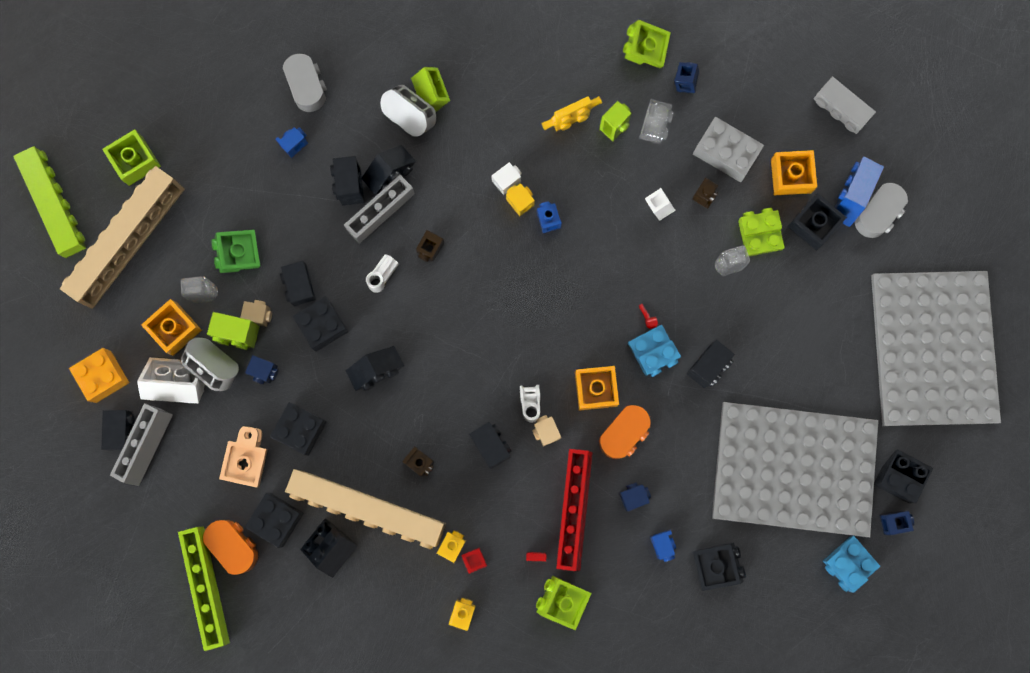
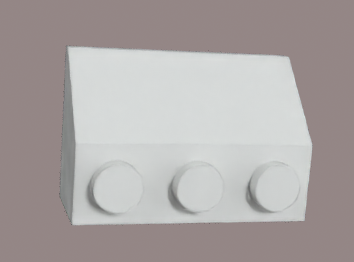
(169, 381)

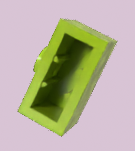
(430, 87)
(615, 120)

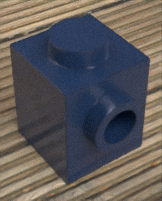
(261, 370)
(635, 496)

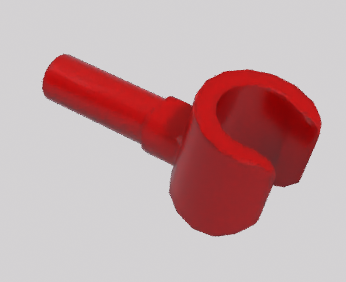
(651, 322)

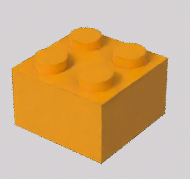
(794, 172)
(171, 327)
(99, 375)
(596, 388)

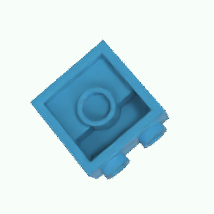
(654, 351)
(851, 564)

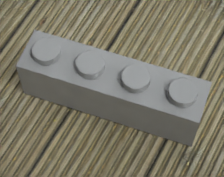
(379, 209)
(141, 445)

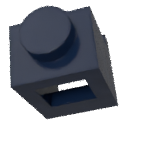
(687, 77)
(889, 526)

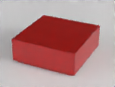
(535, 556)
(474, 560)

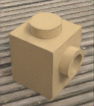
(257, 312)
(546, 430)

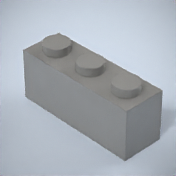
(844, 105)

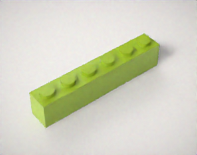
(49, 202)
(203, 589)

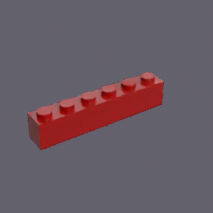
(574, 510)

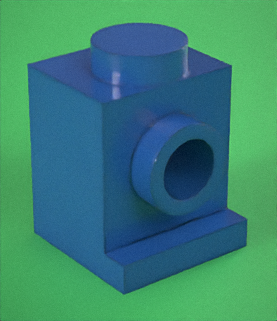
(292, 141)
(548, 223)
(663, 545)

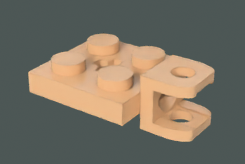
(242, 449)

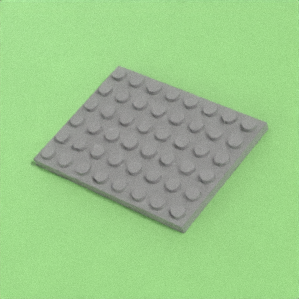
(935, 348)
(795, 469)

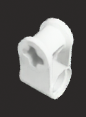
(530, 399)

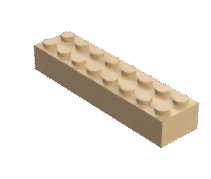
(122, 238)
(365, 507)

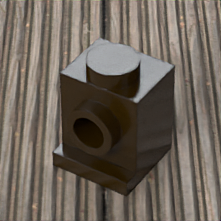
(706, 193)
(427, 240)
(413, 456)

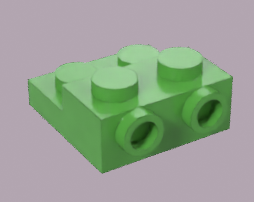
(235, 251)

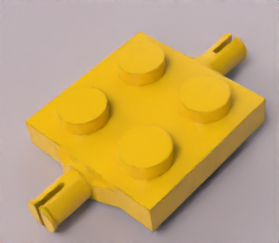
(572, 113)

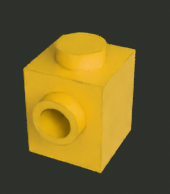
(520, 198)
(451, 546)
(462, 614)

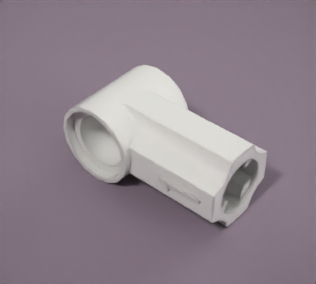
(383, 272)

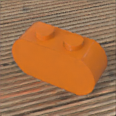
(625, 432)
(231, 546)

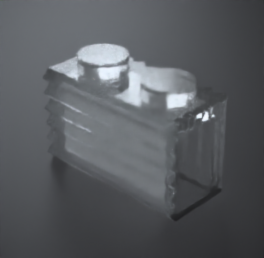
(655, 122)
(732, 260)
(198, 289)

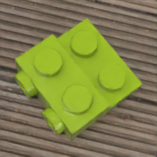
(646, 44)
(761, 232)
(563, 602)

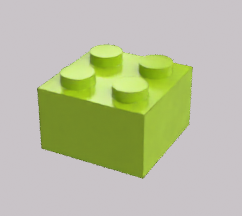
(131, 157)
(233, 330)

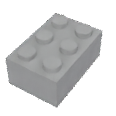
(728, 149)

